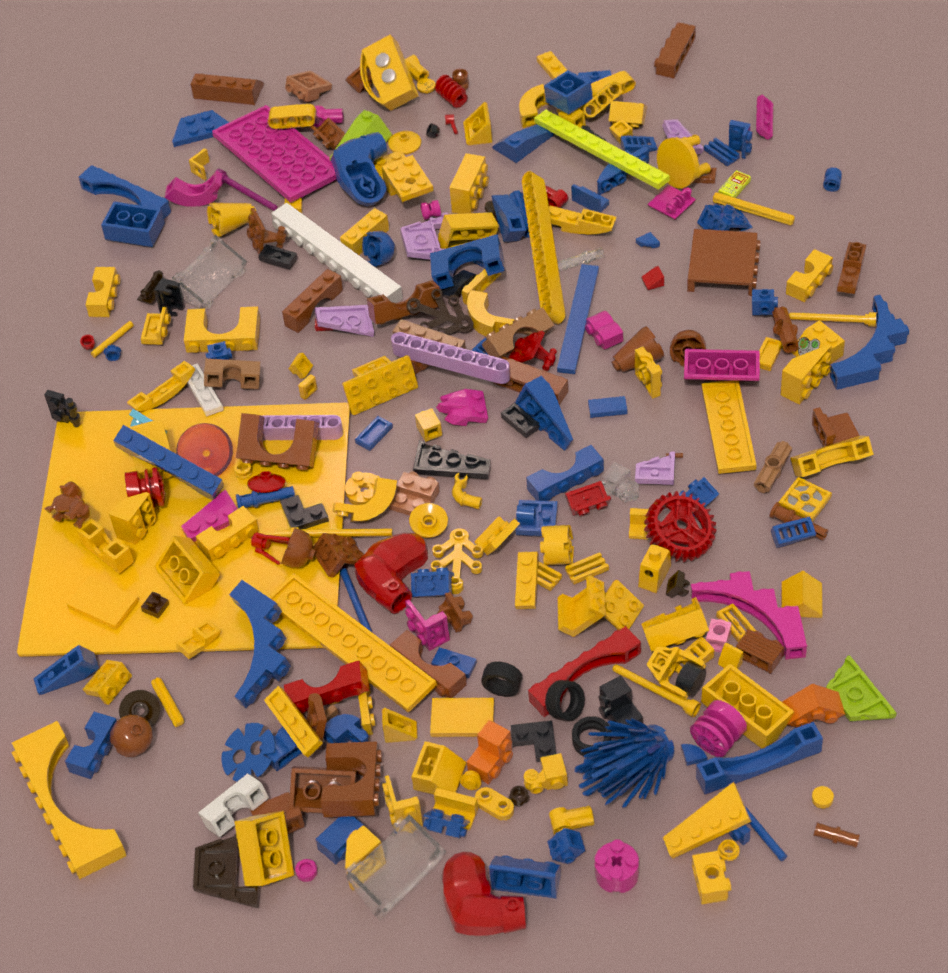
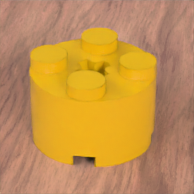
(557, 545)

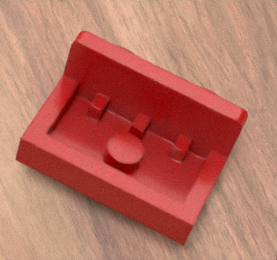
(587, 498)

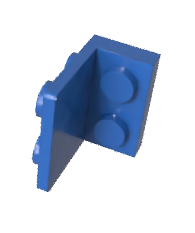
(721, 218)

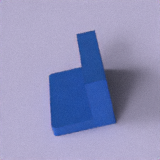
(589, 198)

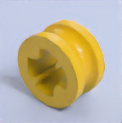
(242, 474)

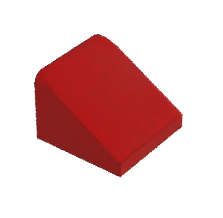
(653, 278)

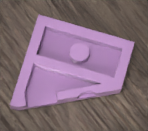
(656, 470)

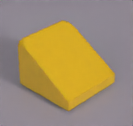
(620, 129)
(730, 655)

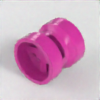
(430, 209)

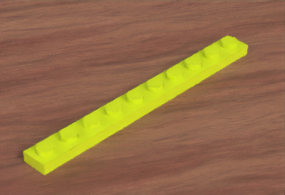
(602, 149)

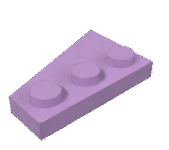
(674, 128)
(345, 318)

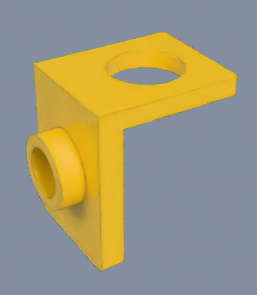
(198, 161)

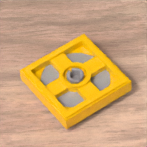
(805, 498)

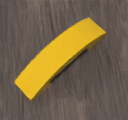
(164, 392)

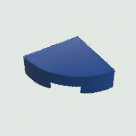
(648, 240)
(693, 754)

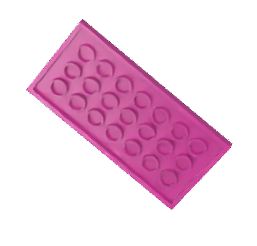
(277, 155)

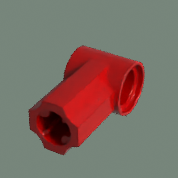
(556, 198)

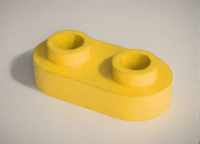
(492, 803)

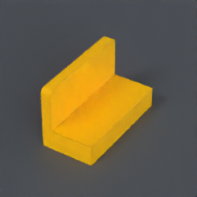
(456, 803)

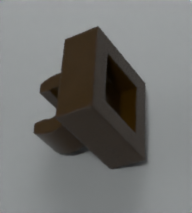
(676, 584)
(155, 605)

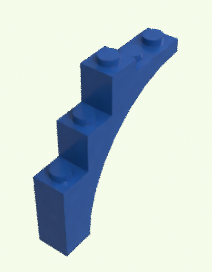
(866, 363)
(267, 640)

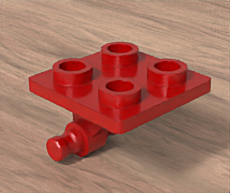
(530, 347)

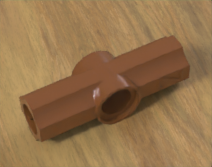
(785, 329)

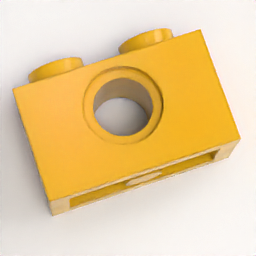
(710, 889)

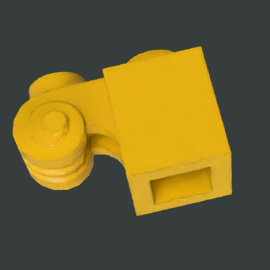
(551, 777)

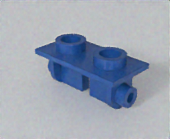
(437, 820)

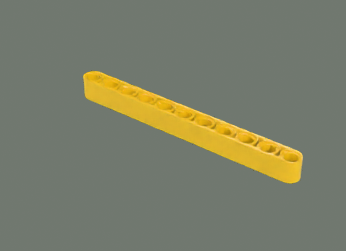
(543, 246)

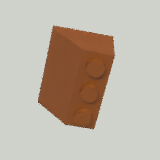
(308, 784)

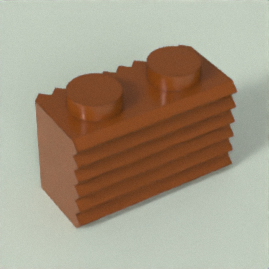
(761, 650)

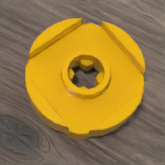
(354, 485)

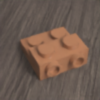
(307, 85)
(413, 491)

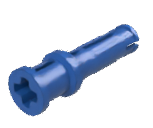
(255, 499)

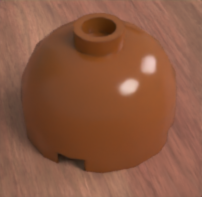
(685, 340)
(298, 549)
(131, 735)

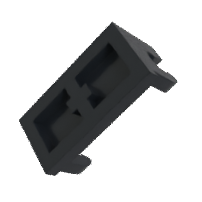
(169, 295)

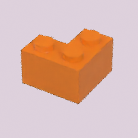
(814, 704)
(492, 751)

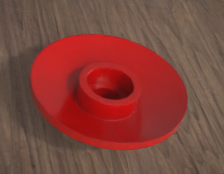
(266, 482)

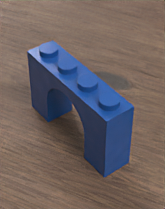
(448, 260)

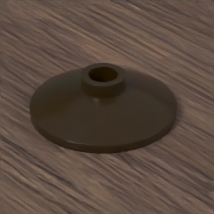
(141, 699)

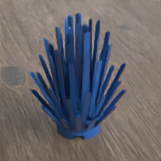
(626, 760)

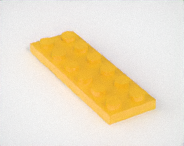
(728, 426)

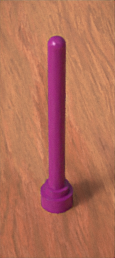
(225, 179)

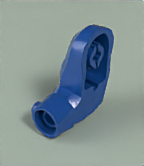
(356, 170)

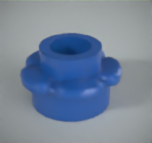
(112, 352)

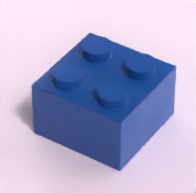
(568, 92)

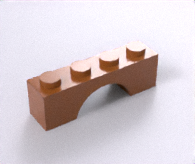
(384, 310)
(299, 311)
(448, 677)

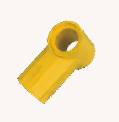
(416, 70)
(570, 819)

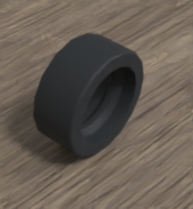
(506, 671)
(576, 704)
(584, 724)

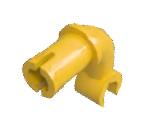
(462, 497)

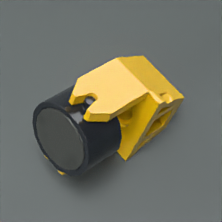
(690, 678)

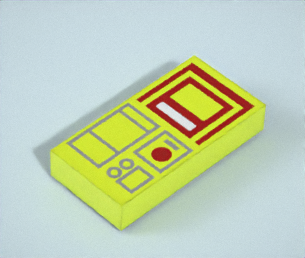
(735, 184)

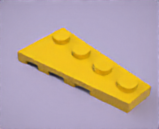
(709, 822)

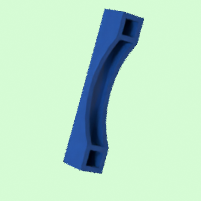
(101, 182)
(184, 470)
(796, 745)

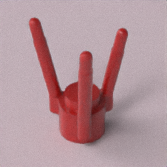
(263, 541)

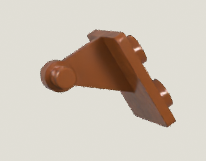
(259, 235)

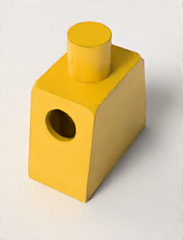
(658, 562)

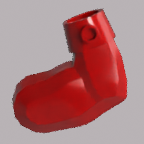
(386, 565)
(470, 899)

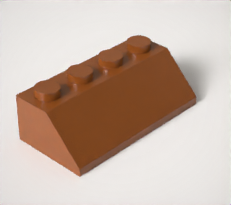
(226, 89)

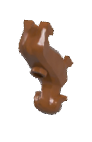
(69, 505)

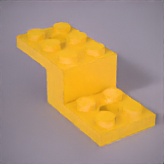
(403, 176)

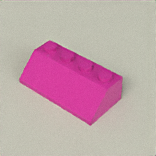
(722, 364)

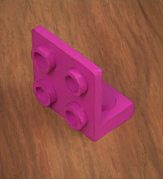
(432, 631)

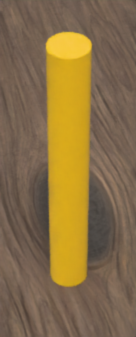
(115, 336)

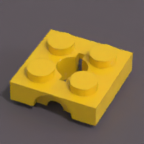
(648, 372)

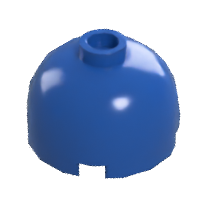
(378, 247)

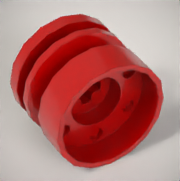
(153, 485)

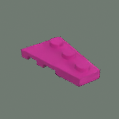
(213, 514)

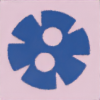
(238, 741)

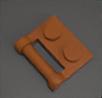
(316, 715)

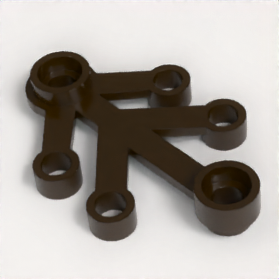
(443, 315)

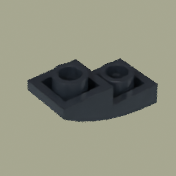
(460, 280)

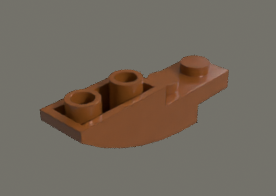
(851, 268)

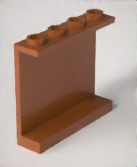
(723, 258)

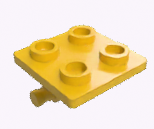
(621, 606)

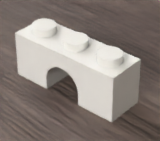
(243, 794)

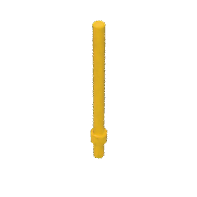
(341, 532)

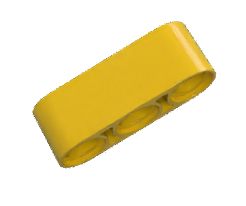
(622, 77)
(607, 97)
(292, 116)

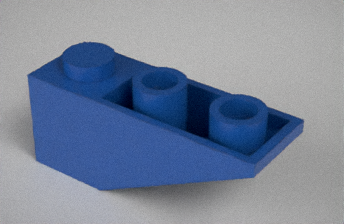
(509, 218)

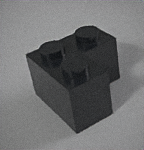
(617, 702)

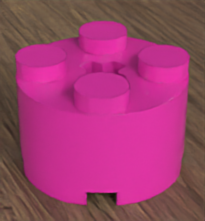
(616, 867)

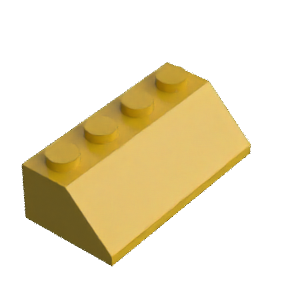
(762, 711)

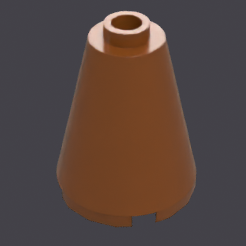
(625, 357)

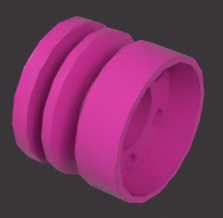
(718, 728)

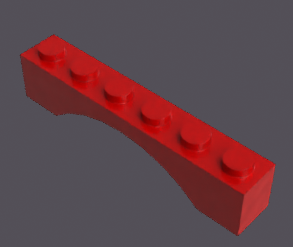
(616, 649)

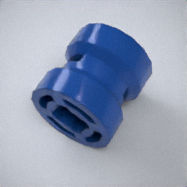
(832, 179)

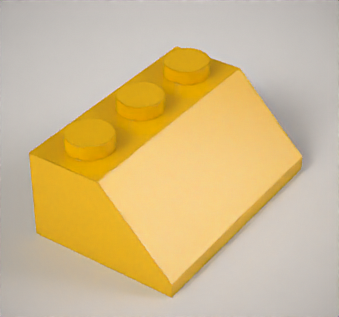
(186, 569)
(264, 848)

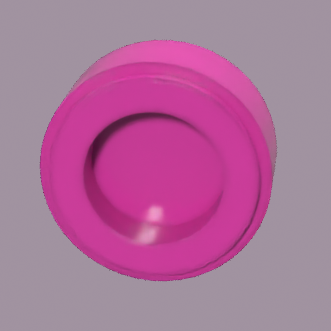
(306, 870)

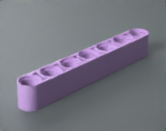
(451, 357)

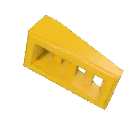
(702, 649)

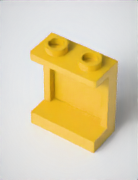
(583, 609)

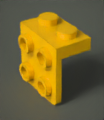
(400, 808)

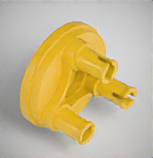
(680, 160)

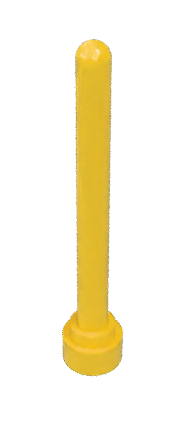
(868, 319)
(690, 707)

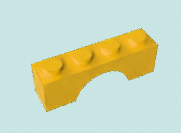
(820, 458)

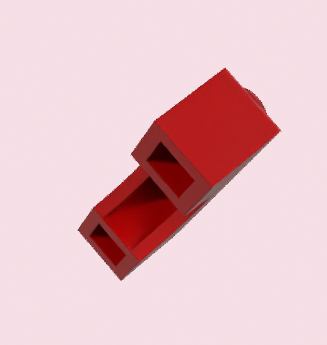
(349, 682)

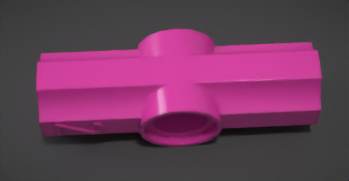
(322, 114)

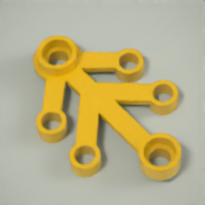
(457, 556)

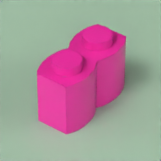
(604, 330)

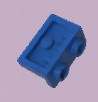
(740, 137)
(701, 489)
(431, 583)

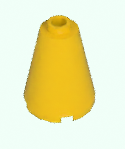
(227, 216)

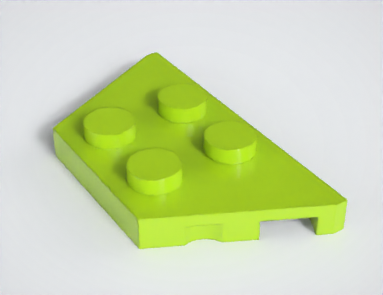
(858, 694)

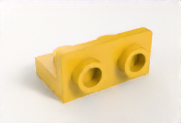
(495, 534)
(108, 681)

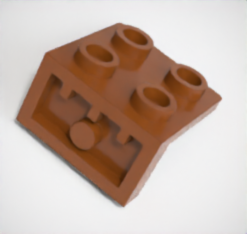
(833, 428)
(334, 551)
(293, 817)

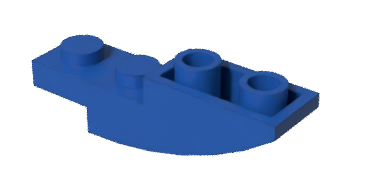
(613, 176)

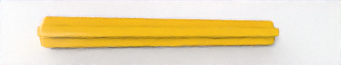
(754, 208)

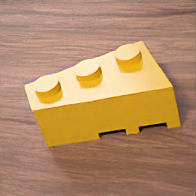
(465, 228)
(676, 626)

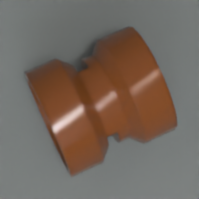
(461, 77)

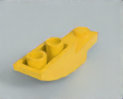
(581, 223)

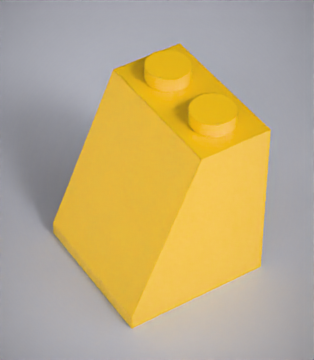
(154, 431)

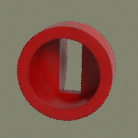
(89, 340)

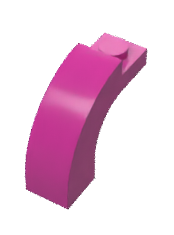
(194, 194)

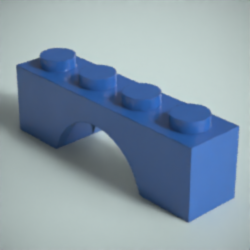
(545, 485)

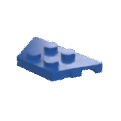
(197, 127)

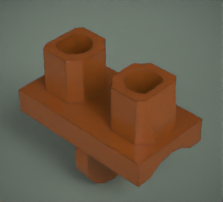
(452, 609)

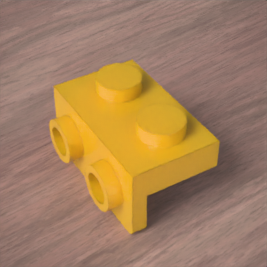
(155, 327)

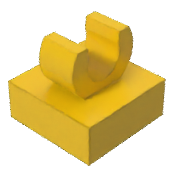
(301, 366)

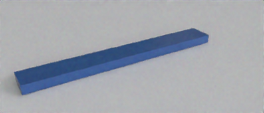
(577, 319)

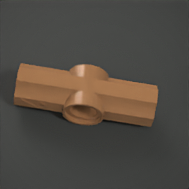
(773, 466)

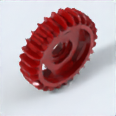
(667, 531)

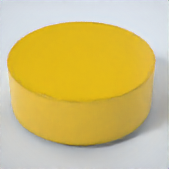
(822, 797)

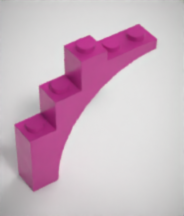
(762, 604)

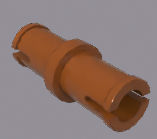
(836, 835)

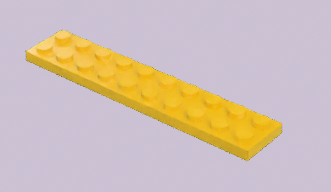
(352, 642)

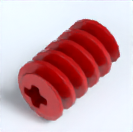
(451, 91)

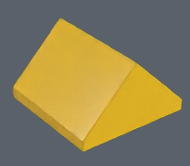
(478, 126)
(804, 592)

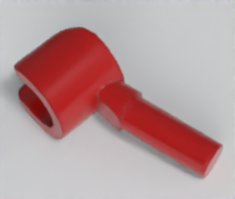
(449, 119)

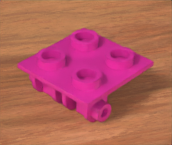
(672, 201)

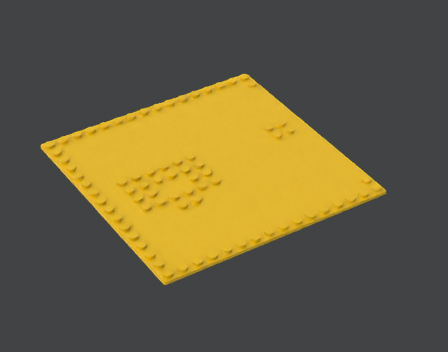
(99, 468)

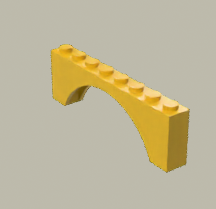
(86, 847)

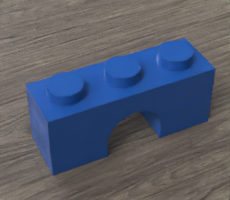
(87, 760)

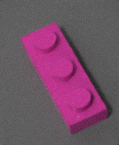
(764, 117)

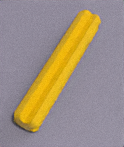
(167, 702)

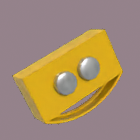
(388, 73)

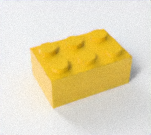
(468, 184)

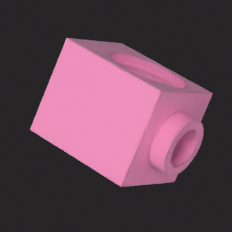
(718, 627)

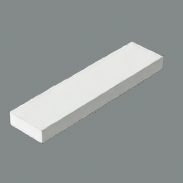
(204, 395)

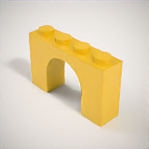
(241, 338)

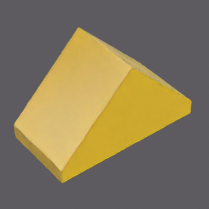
(398, 727)

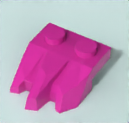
(464, 407)

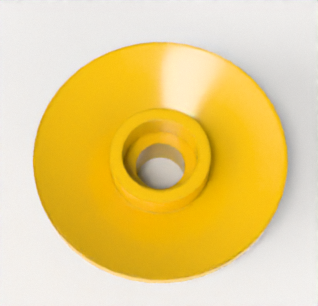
(405, 141)
(428, 513)

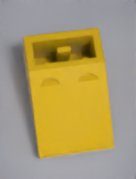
(805, 373)

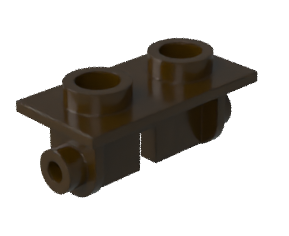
(147, 294)

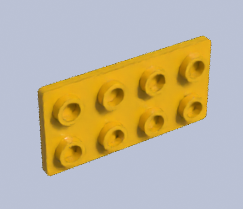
(379, 382)

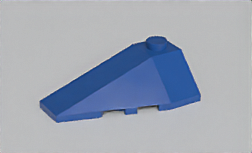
(522, 142)
(541, 403)

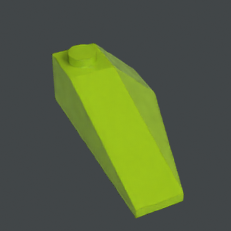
(365, 124)

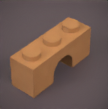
(219, 370)

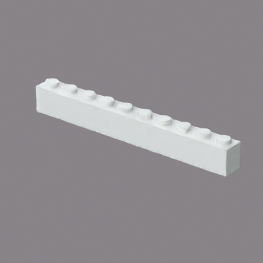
(335, 254)

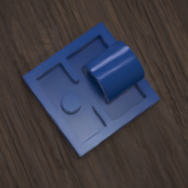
(534, 515)

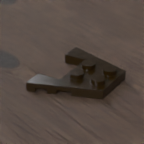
(217, 873)

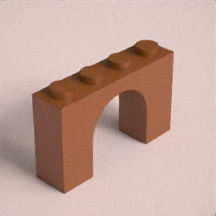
(300, 454)
(360, 797)

